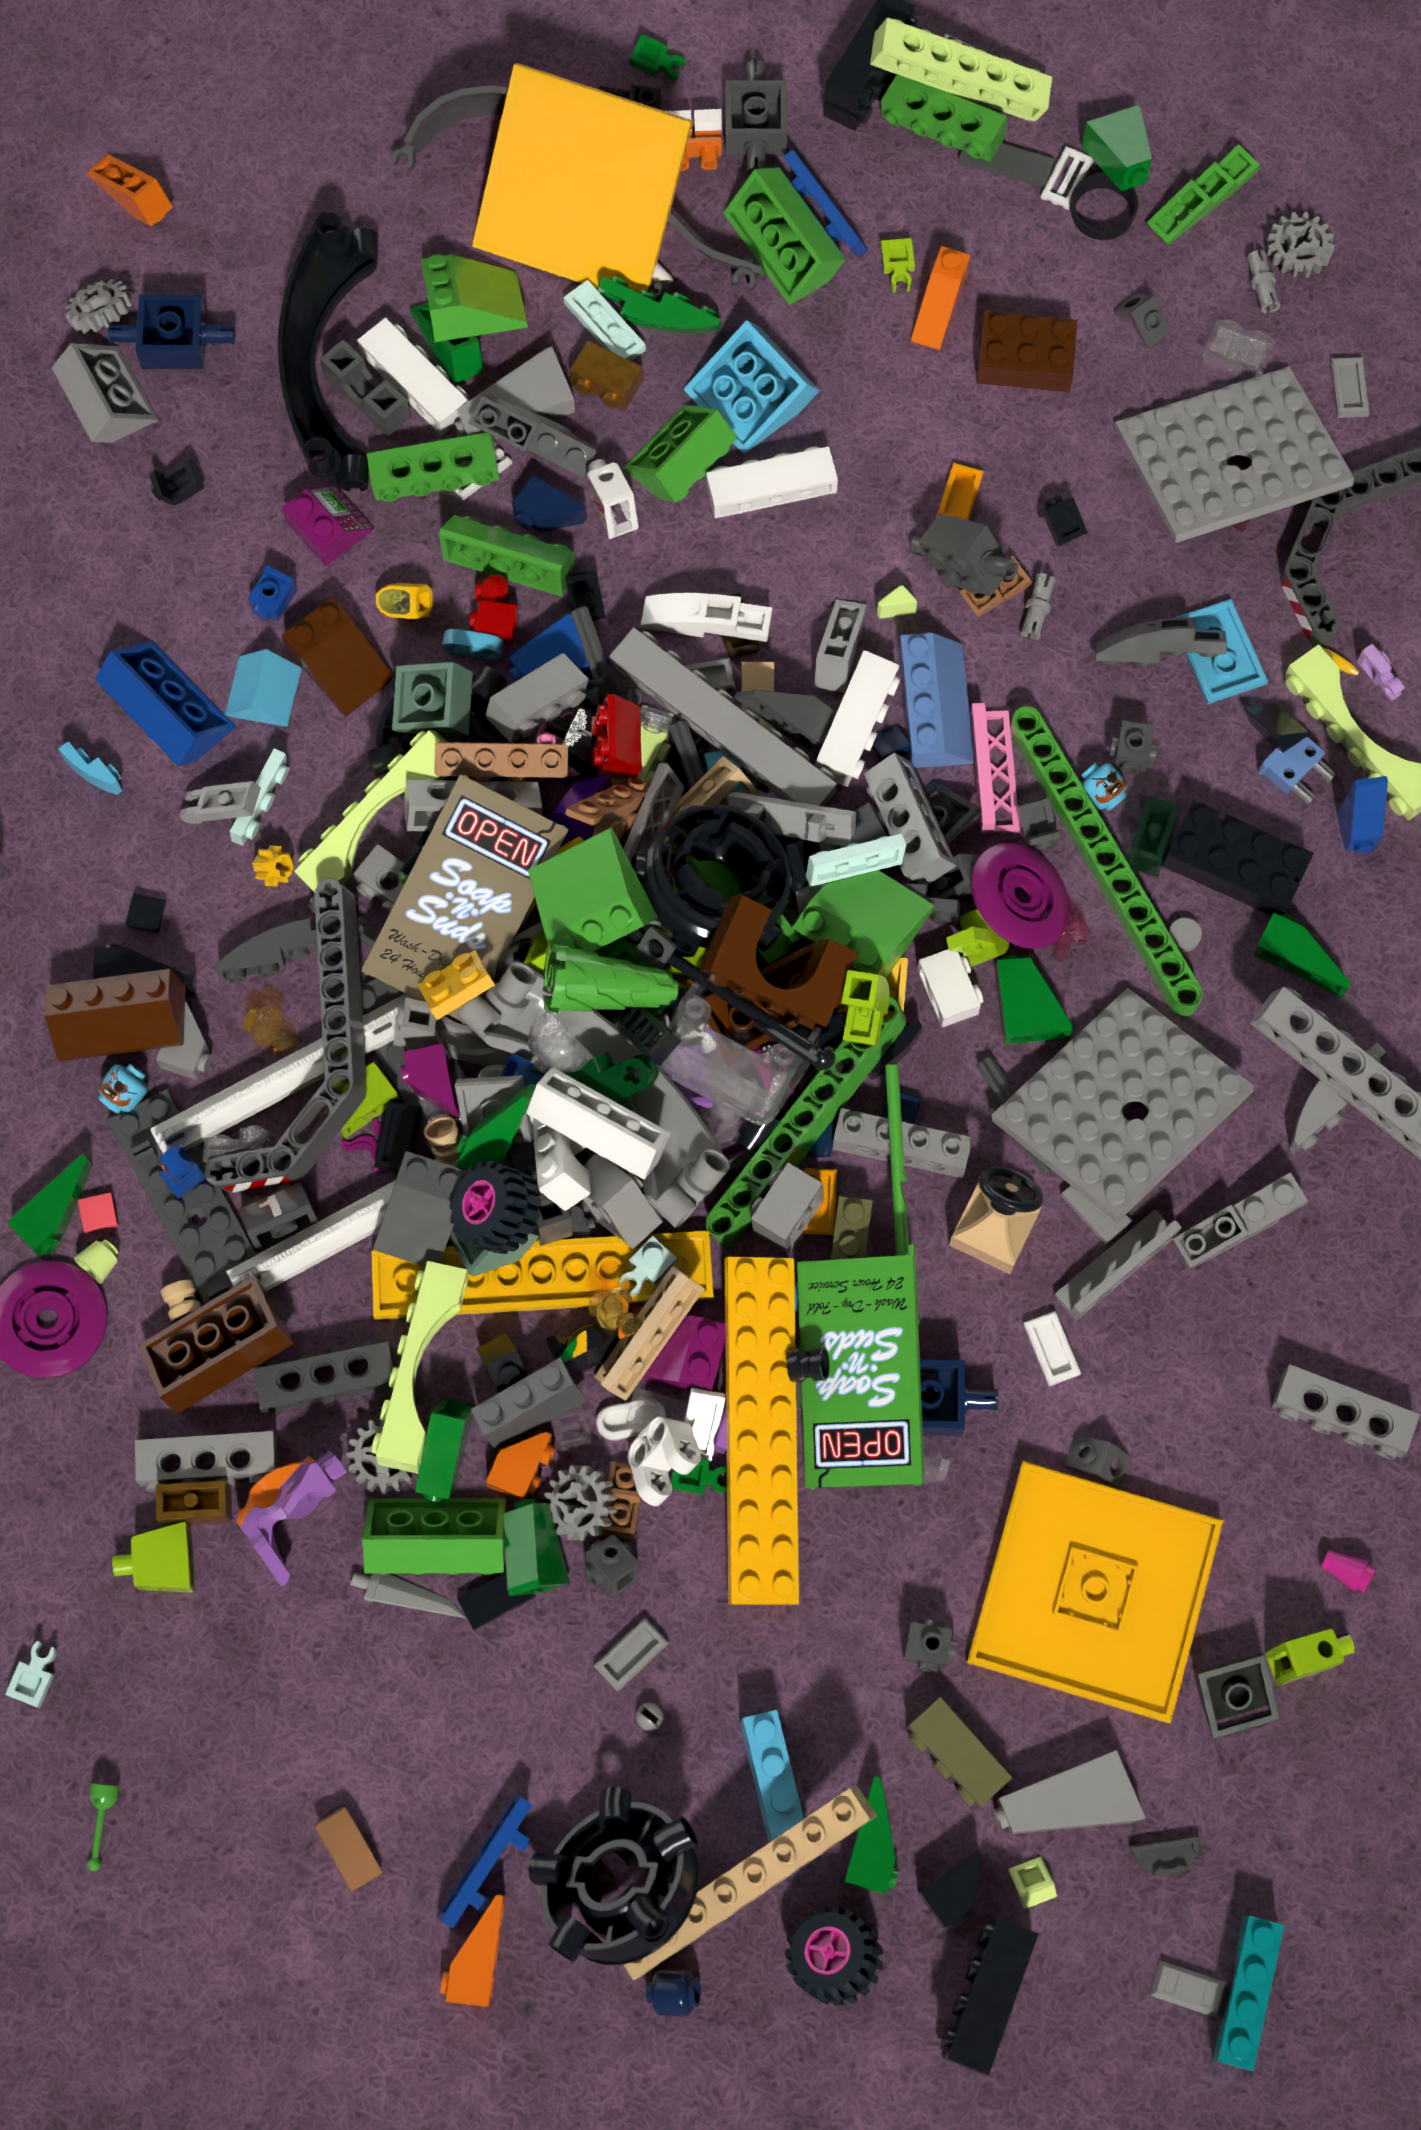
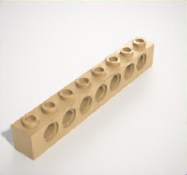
(764, 1871)

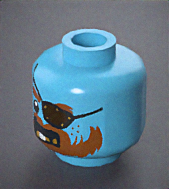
(1104, 786)
(122, 1088)

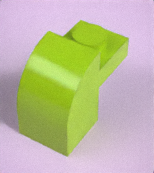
(977, 940)
(867, 1004)

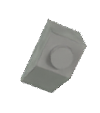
(189, 1058)

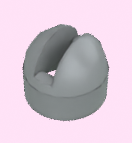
(644, 1722)

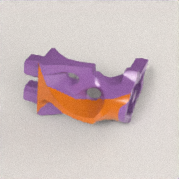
(285, 1494)

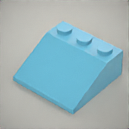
(752, 386)

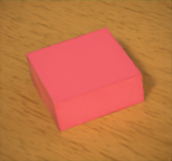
(98, 1213)

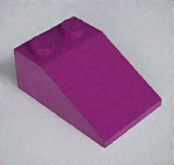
(690, 1355)

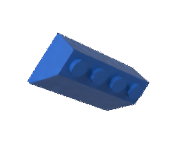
(163, 701)

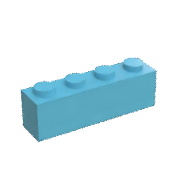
(771, 1773)

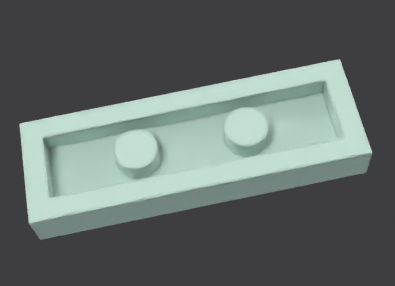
(603, 322)
(274, 772)
(855, 859)

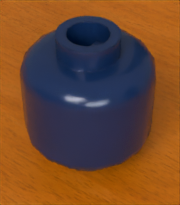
(673, 1991)

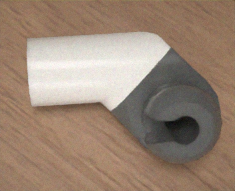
(662, 282)

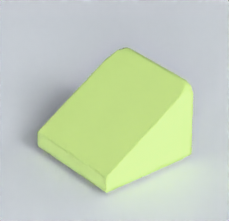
(897, 603)
(1033, 1882)

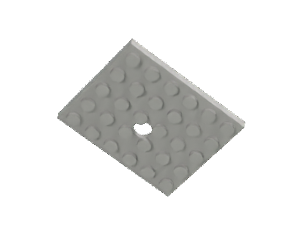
(1187, 444)
(1075, 1104)

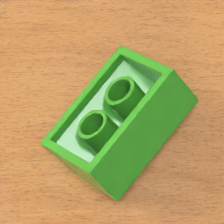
(681, 452)

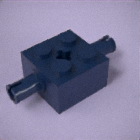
(171, 332)
(947, 1383)

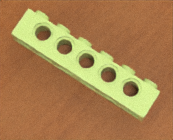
(961, 70)

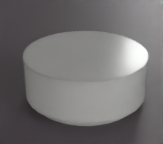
(1185, 934)

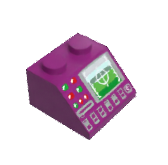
(326, 521)

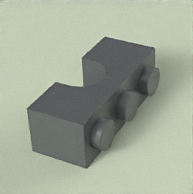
(377, 401)

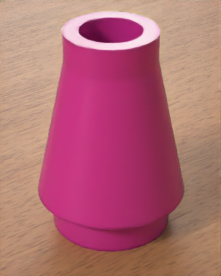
(1351, 1571)

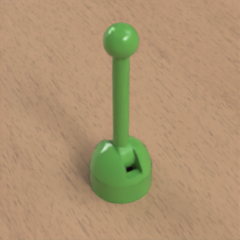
(102, 1798)

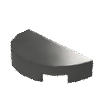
(1167, 1856)

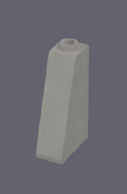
(533, 386)
(1077, 1798)

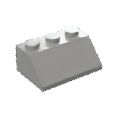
(103, 391)

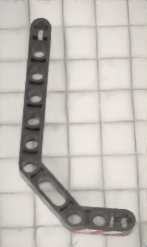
(1325, 515)
(333, 907)

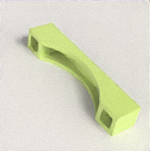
(1318, 683)
(336, 853)
(438, 1300)

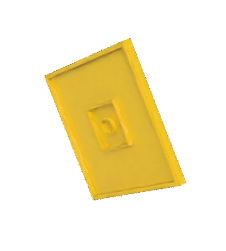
(580, 181)
(1095, 1592)

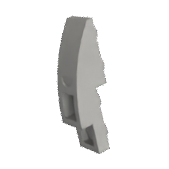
(1321, 1110)
(1240, 1221)

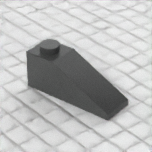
(797, 716)
(553, 1221)

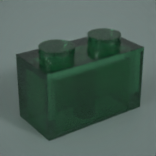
(1153, 836)

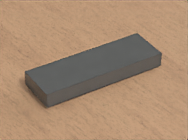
(1014, 164)

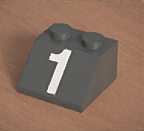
(277, 1216)

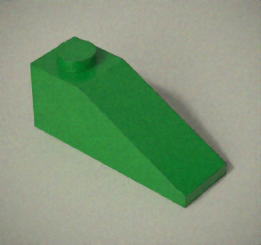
(457, 357)
(1297, 952)
(495, 1133)
(50, 1211)
(873, 1852)

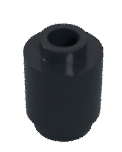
(754, 1135)

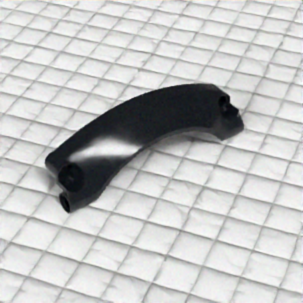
(318, 282)

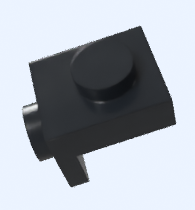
(177, 483)

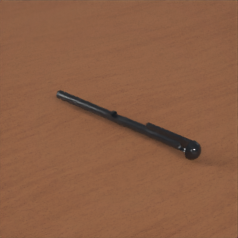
(763, 1021)

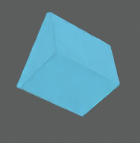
(263, 688)

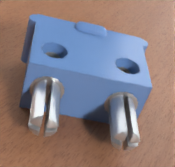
(1295, 765)

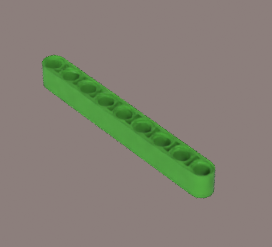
(801, 1136)

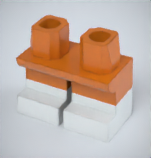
(707, 138)

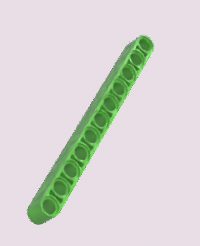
(1105, 875)

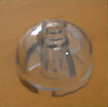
(555, 1047)

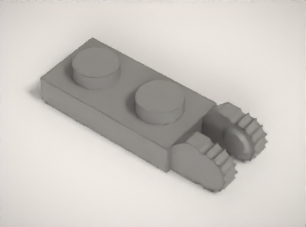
(220, 802)

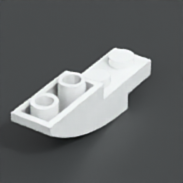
(708, 613)

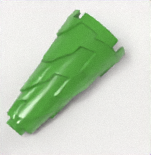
(589, 981)

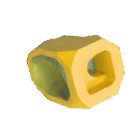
(405, 600)

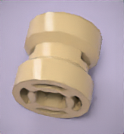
(444, 1137)
(180, 1299)

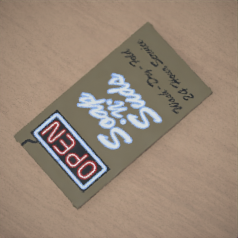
(464, 888)

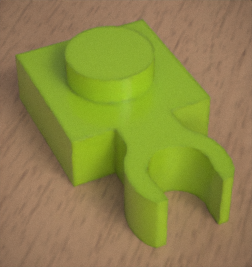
(899, 260)

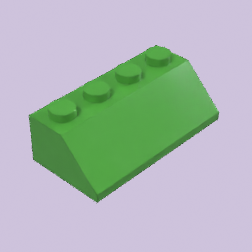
(783, 234)
(506, 554)
(434, 1536)

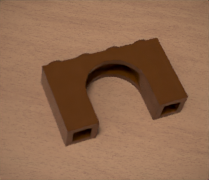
(733, 962)

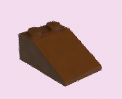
(337, 657)

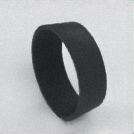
(1098, 181)

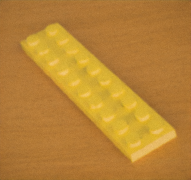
(546, 1276)
(761, 1432)

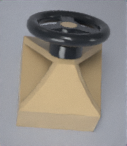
(998, 1218)

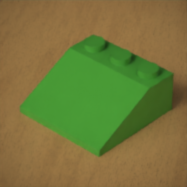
(471, 297)
(590, 894)
(867, 916)

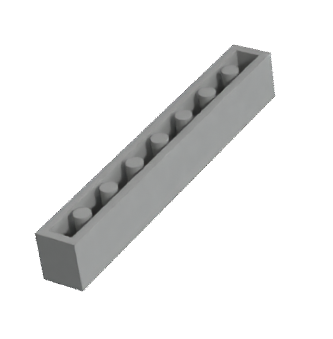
(720, 721)

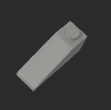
(839, 646)

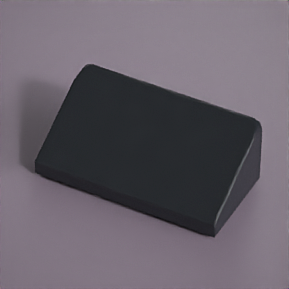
(1276, 725)

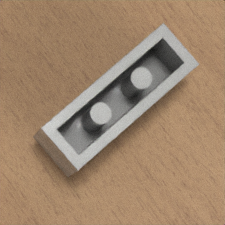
(537, 698)

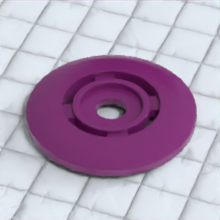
(993, 886)
(79, 1324)

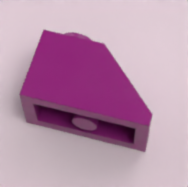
(431, 1077)

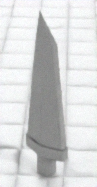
(401, 1593)

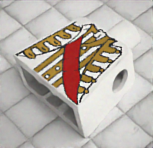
(607, 489)

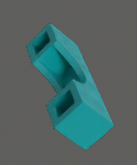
(1250, 1992)

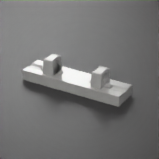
(799, 819)

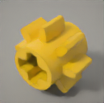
(273, 865)

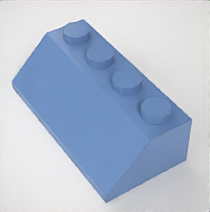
(935, 701)

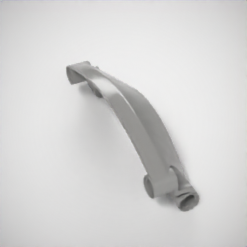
(691, 1158)

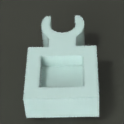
(650, 1263)
(31, 1681)

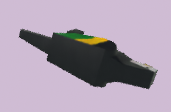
(584, 1346)

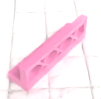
(983, 770)

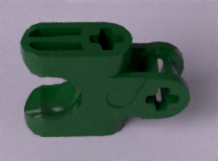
(618, 1080)

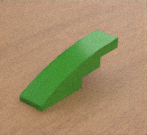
(1203, 195)

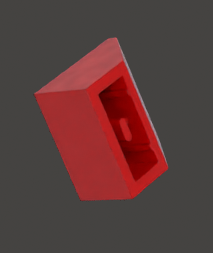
(617, 738)

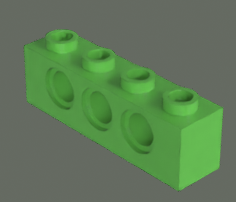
(935, 104)
(419, 458)

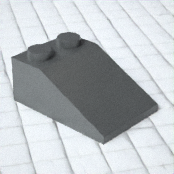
(418, 1211)

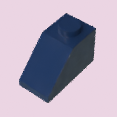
(546, 507)

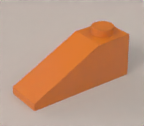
(131, 189)
(941, 297)
(475, 1964)

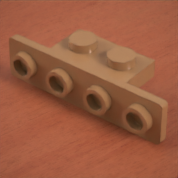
(501, 760)
(612, 807)

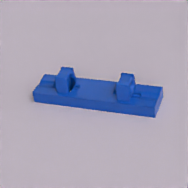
(807, 184)
(466, 1890)

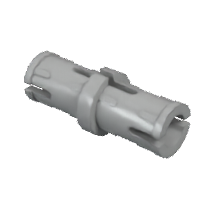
(1263, 281)
(1038, 606)

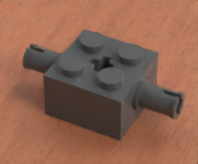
(755, 116)
(964, 555)

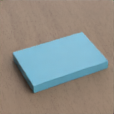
(1229, 672)

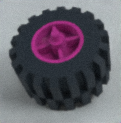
(495, 1207)
(834, 1955)

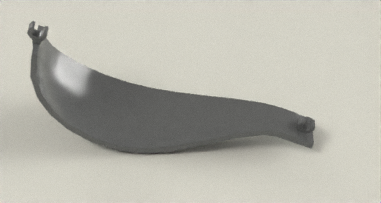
(490, 101)

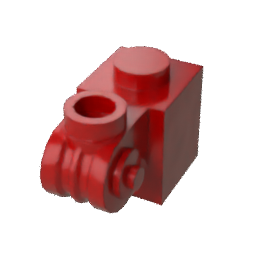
(493, 614)

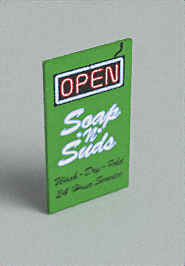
(868, 1413)

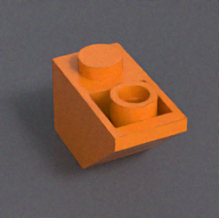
(517, 1467)

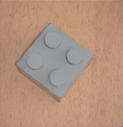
(619, 1201)
(786, 1207)

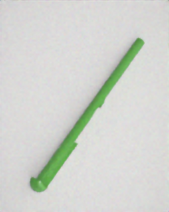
(897, 1164)

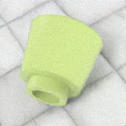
(98, 1260)

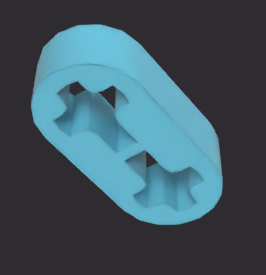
(472, 644)

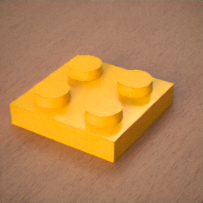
(455, 984)

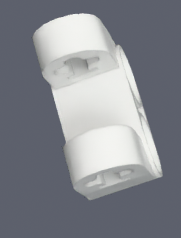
(655, 1451)

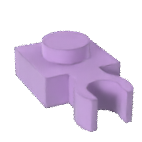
(1378, 668)

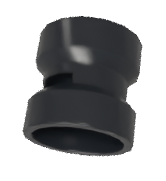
(807, 1364)

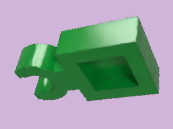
(652, 56)
(698, 1479)

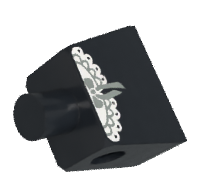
(578, 738)

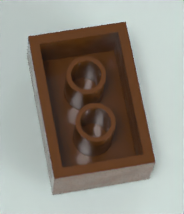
(1027, 351)

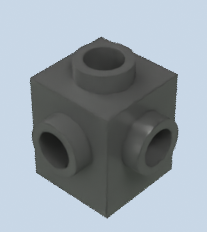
(1133, 747)
(611, 1565)
(916, 1648)

